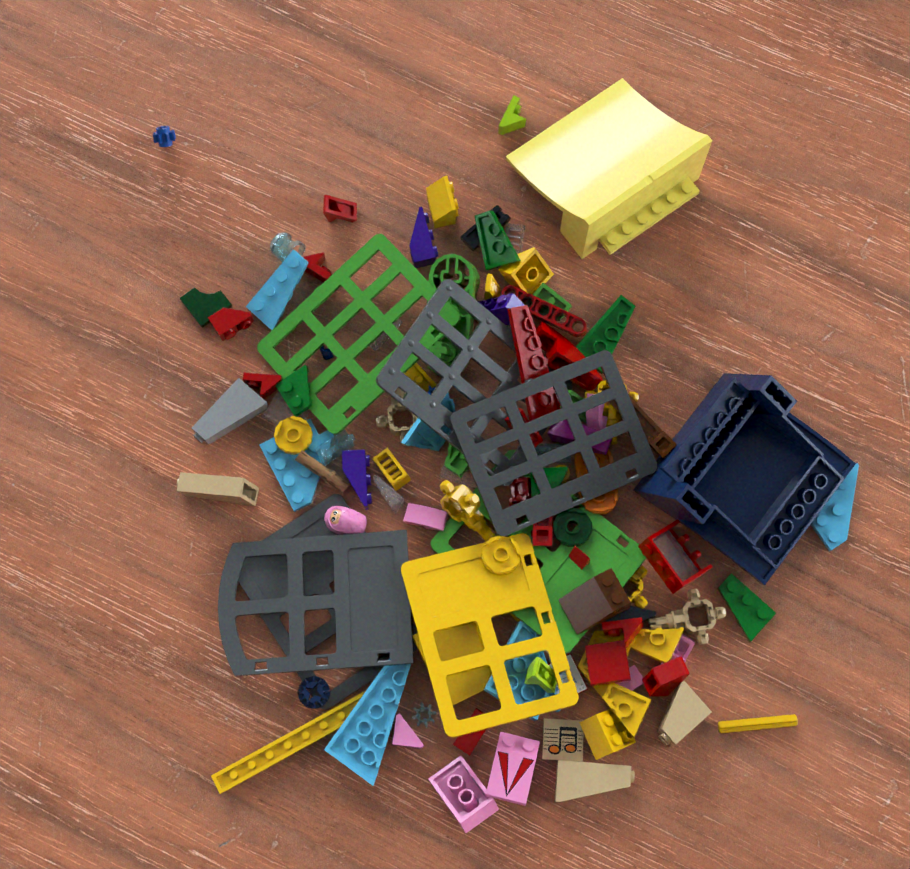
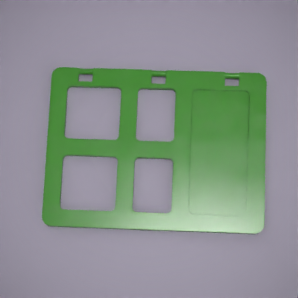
(559, 571)

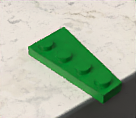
(608, 329)

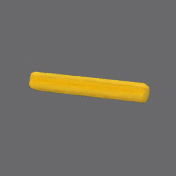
(757, 723)

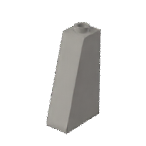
(229, 412)

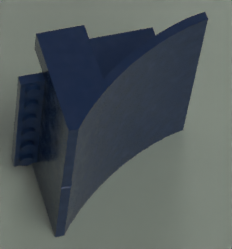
(747, 473)

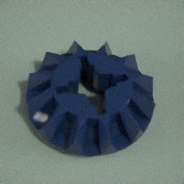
(322, 688)

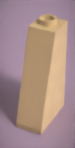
(218, 488)
(585, 779)

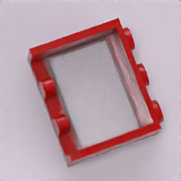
(671, 558)

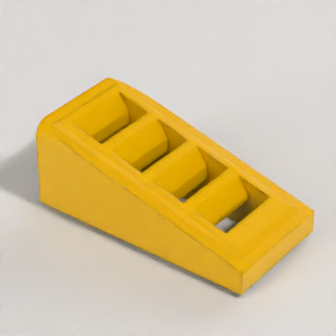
(492, 288)
(399, 478)

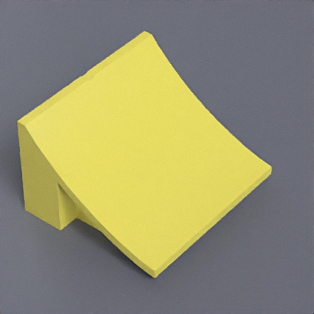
(613, 168)

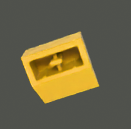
(442, 202)
(606, 734)

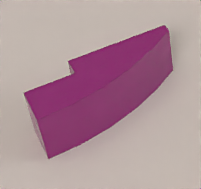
(561, 433)

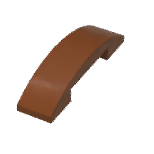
(657, 439)

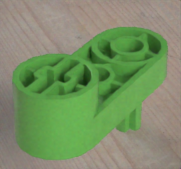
(454, 265)

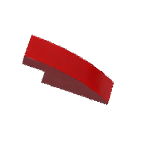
(562, 353)

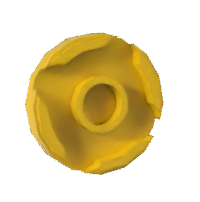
(293, 435)
(501, 555)

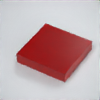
(607, 663)

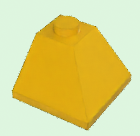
(528, 272)

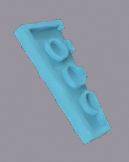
(278, 290)

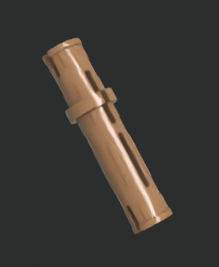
(322, 471)

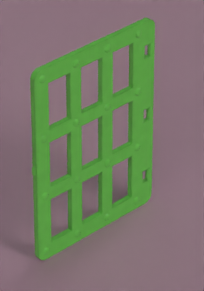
(366, 390)

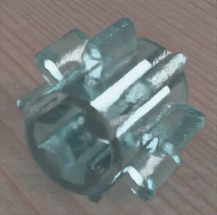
(423, 709)

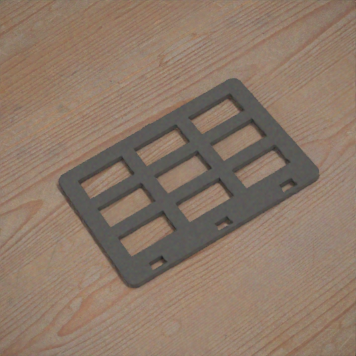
(429, 407)
(558, 499)

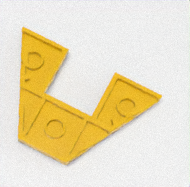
(624, 703)

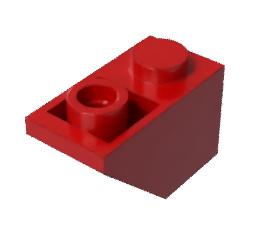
(230, 321)
(665, 677)

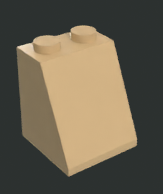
(682, 715)

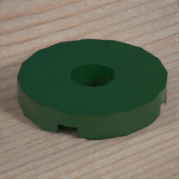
(570, 538)

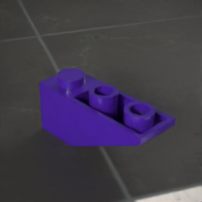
(421, 246)
(499, 305)
(355, 469)

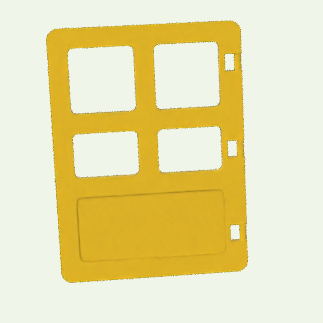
(460, 590)

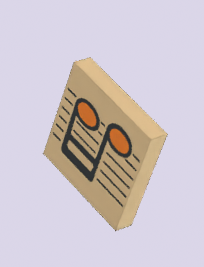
(562, 740)

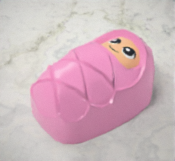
(345, 520)

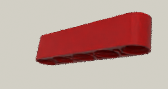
(554, 312)

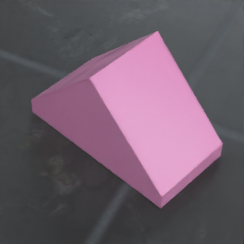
(404, 735)

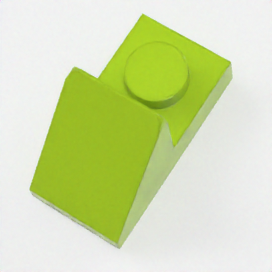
(511, 120)
(542, 674)

